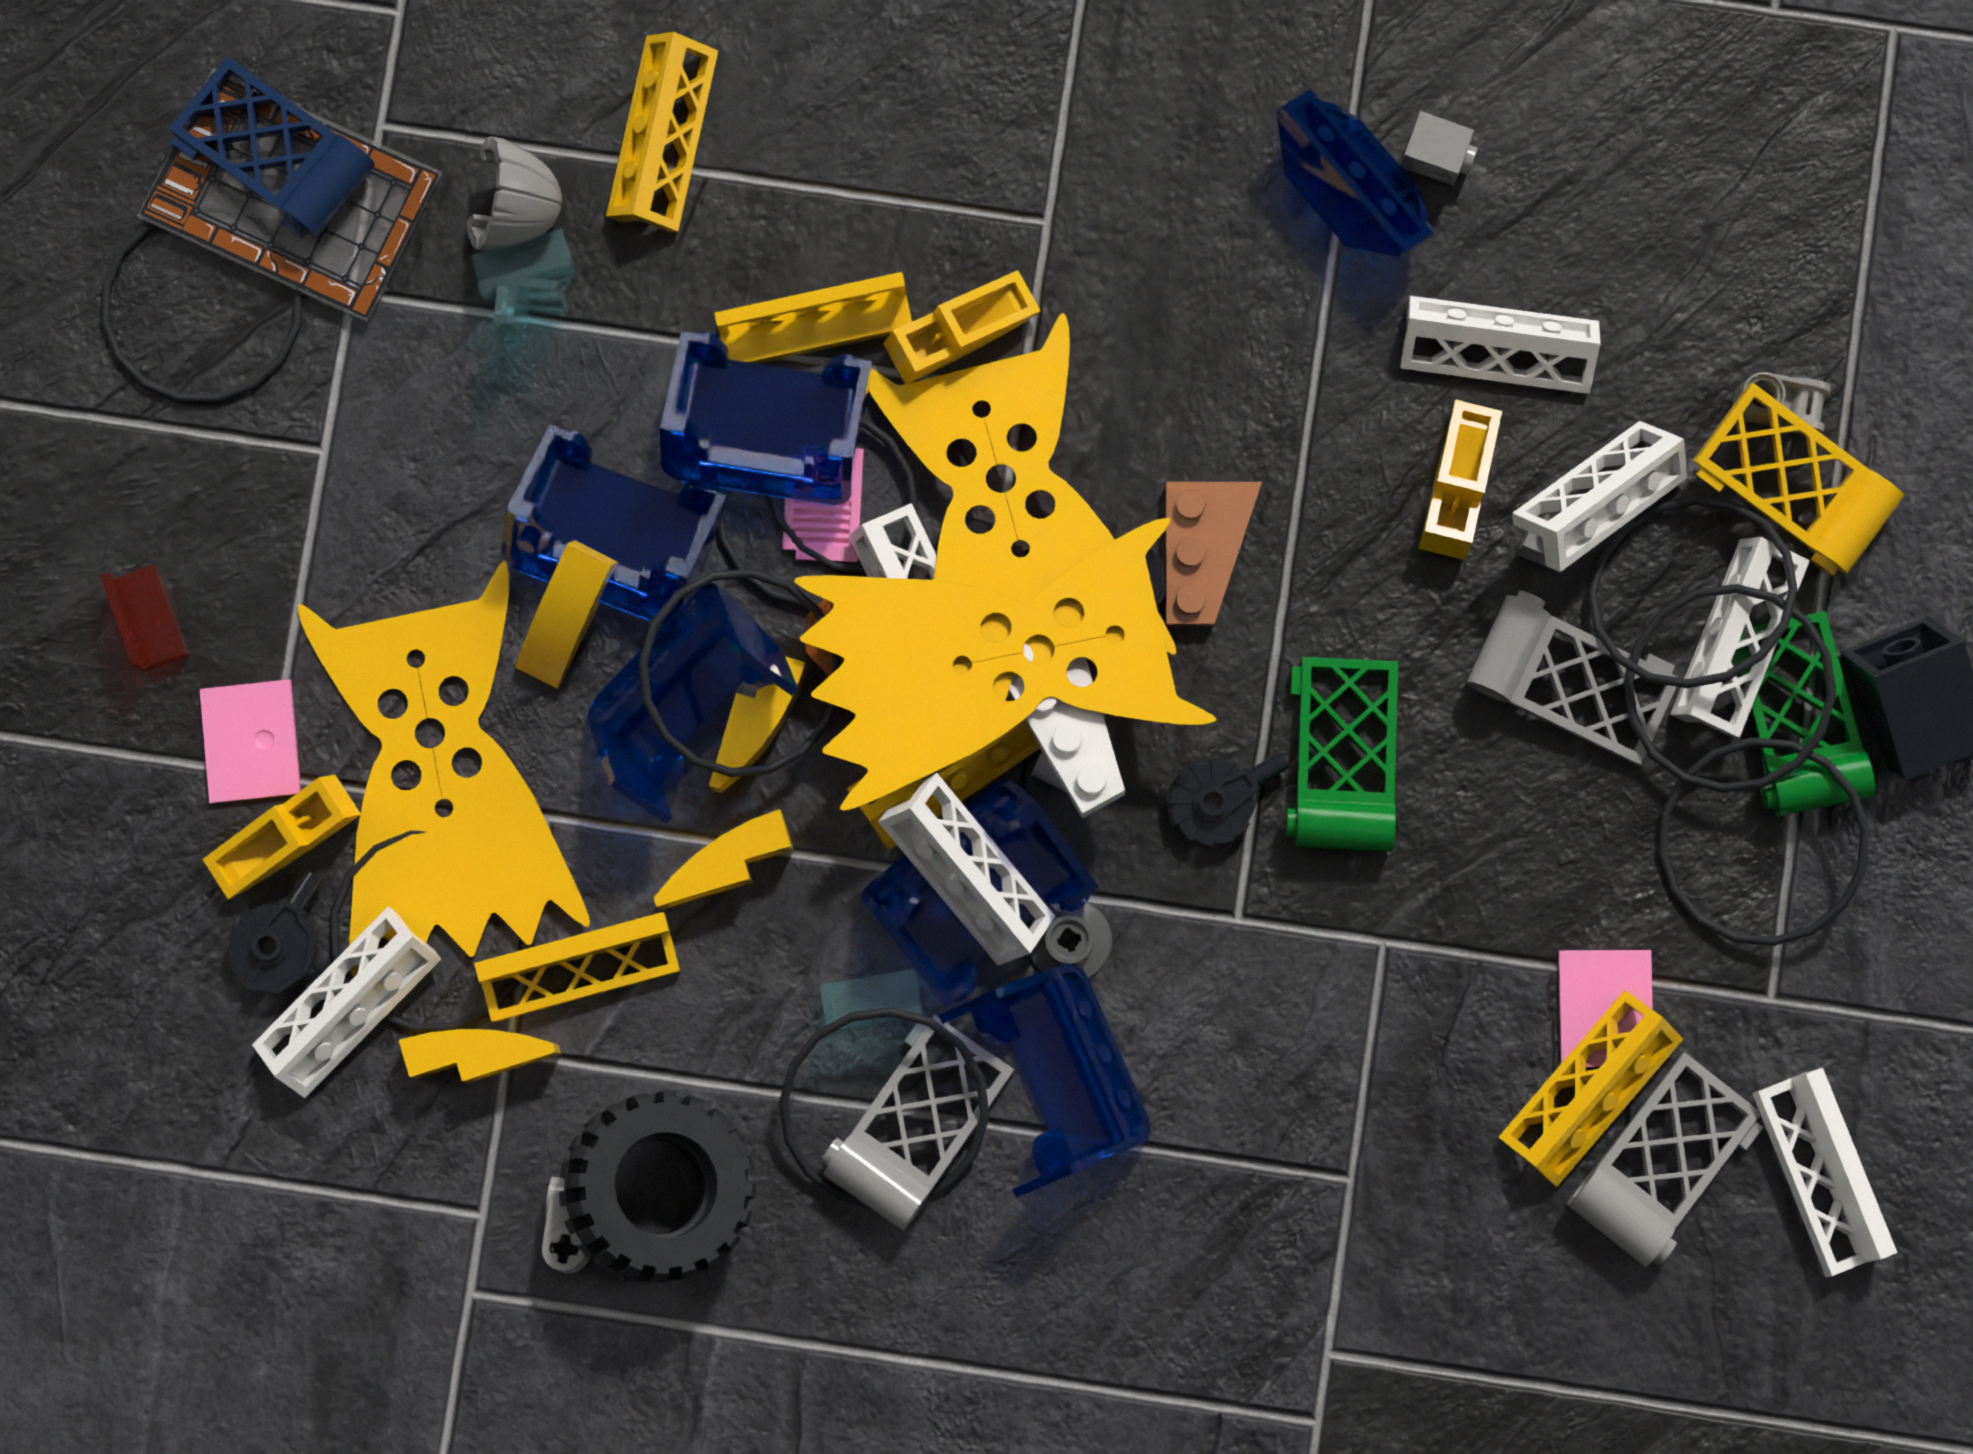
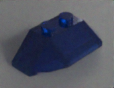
(1350, 177)

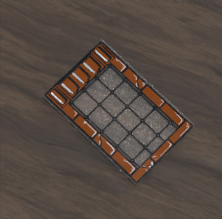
(349, 258)

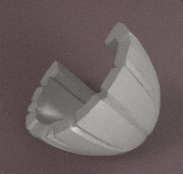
(523, 205)

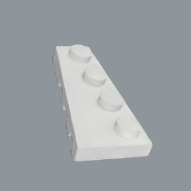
(1075, 743)

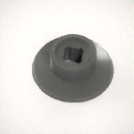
(1089, 954)

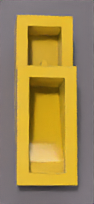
(960, 326)
(1460, 480)
(565, 613)
(754, 725)
(281, 835)
(726, 860)
(474, 1052)

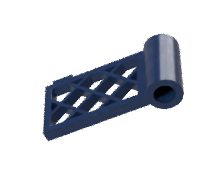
(317, 186)

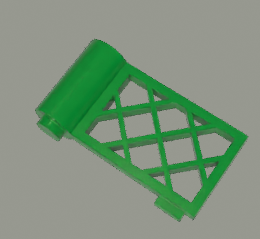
(1811, 783)
(1344, 817)

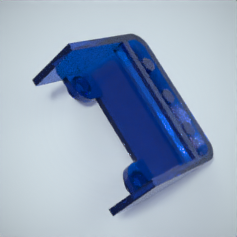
(692, 671)
(1069, 1068)

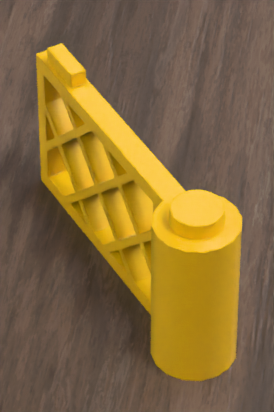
(1847, 519)

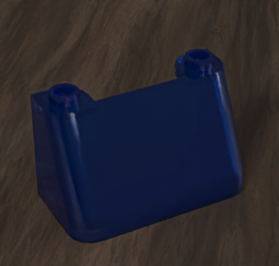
(763, 423)
(647, 530)
(931, 932)

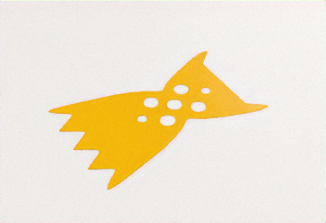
(1019, 391)
(925, 715)
(495, 842)

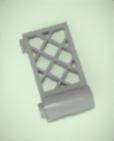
(1515, 651)
(880, 1175)
(1624, 1209)

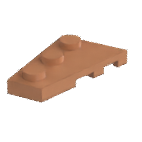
(1203, 546)

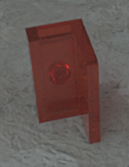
(145, 618)

